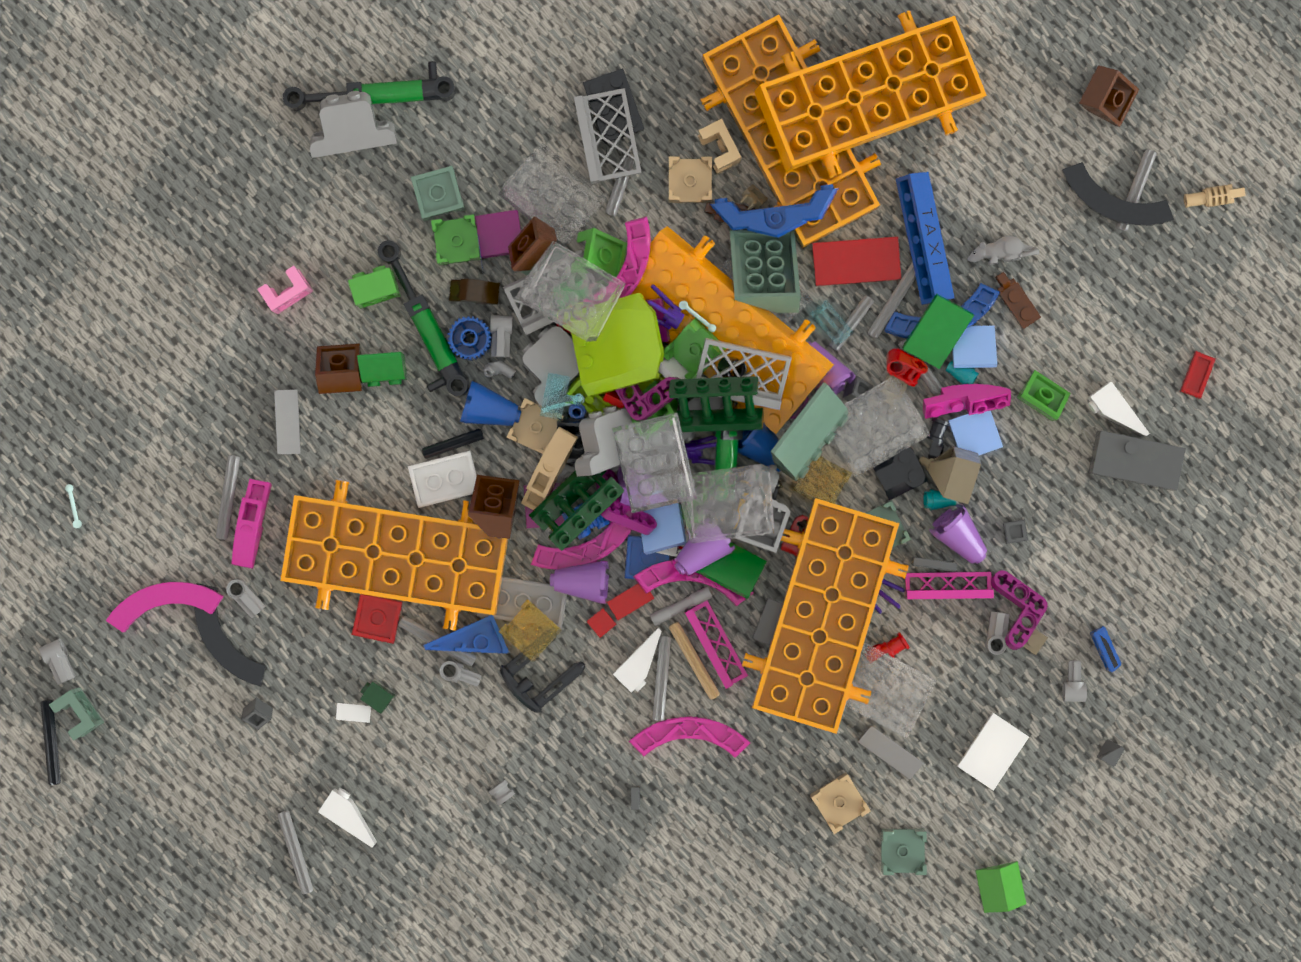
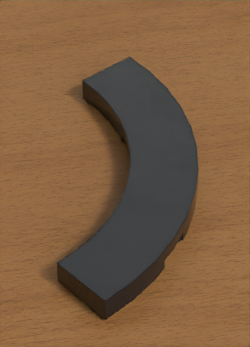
(1112, 207)
(223, 650)

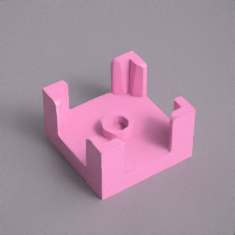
(288, 296)

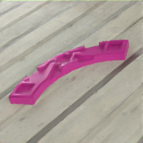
(637, 254)
(585, 553)
(666, 573)
(163, 594)
(689, 728)

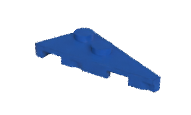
(478, 636)

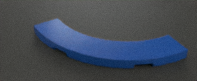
(978, 304)

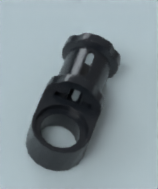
(936, 434)

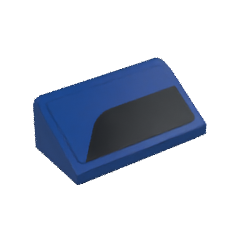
(1105, 649)

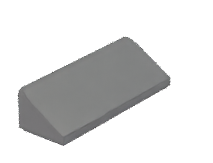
(287, 422)
(890, 752)

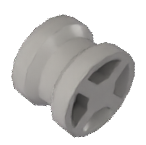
(501, 792)

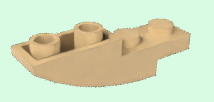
(549, 468)

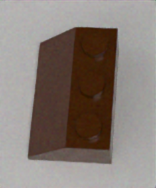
(494, 505)

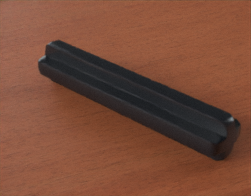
(452, 443)

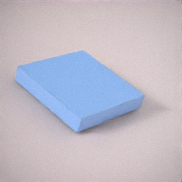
(976, 348)
(976, 432)
(669, 529)

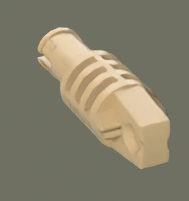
(1214, 196)

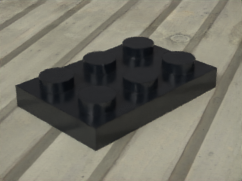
(610, 82)

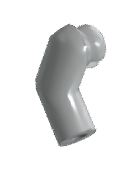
(498, 367)

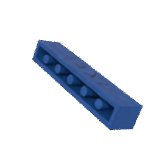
(924, 236)

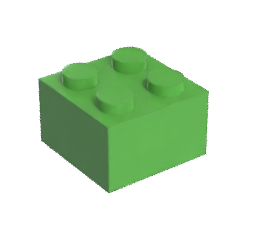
(374, 287)

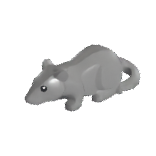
(1006, 248)

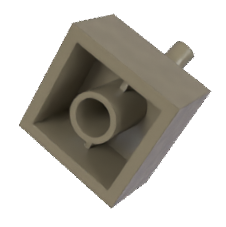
(954, 473)

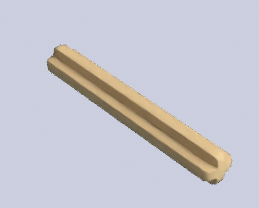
(694, 660)

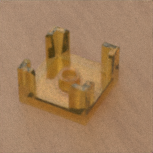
(822, 481)
(530, 631)

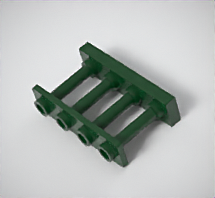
(717, 419)
(564, 496)

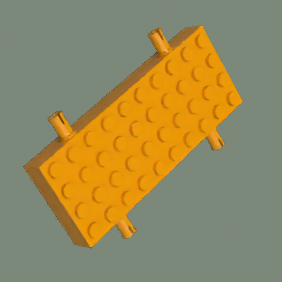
(737, 71)
(869, 93)
(689, 276)
(393, 555)
(825, 615)

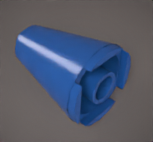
(488, 407)
(758, 445)

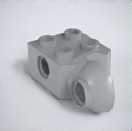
(780, 517)

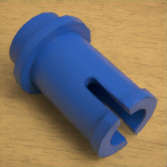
(574, 413)

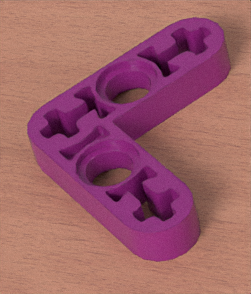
(645, 400)
(617, 512)
(1027, 609)

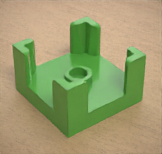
(456, 240)
(603, 250)
(689, 346)

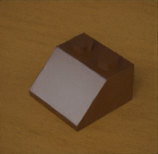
(1109, 95)
(530, 244)
(338, 368)

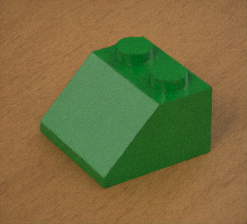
(382, 368)

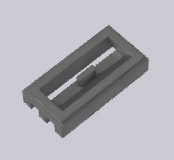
(935, 564)

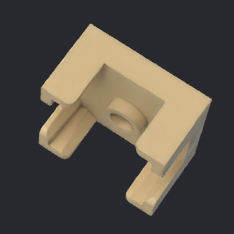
(719, 131)
(690, 180)
(532, 429)
(839, 802)

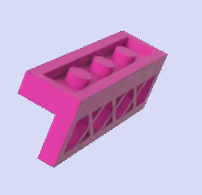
(949, 594)
(706, 643)

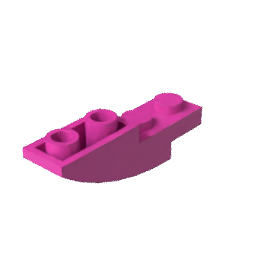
(973, 397)
(249, 523)

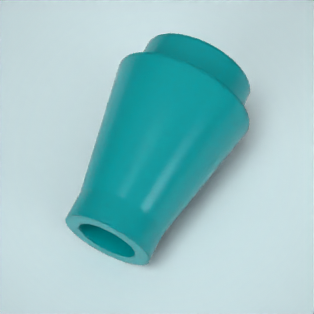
(962, 375)
(934, 500)

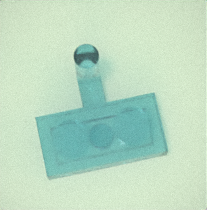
(556, 396)

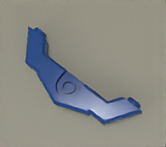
(776, 220)

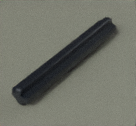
(50, 743)

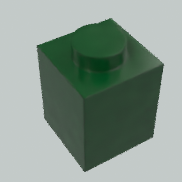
(376, 696)

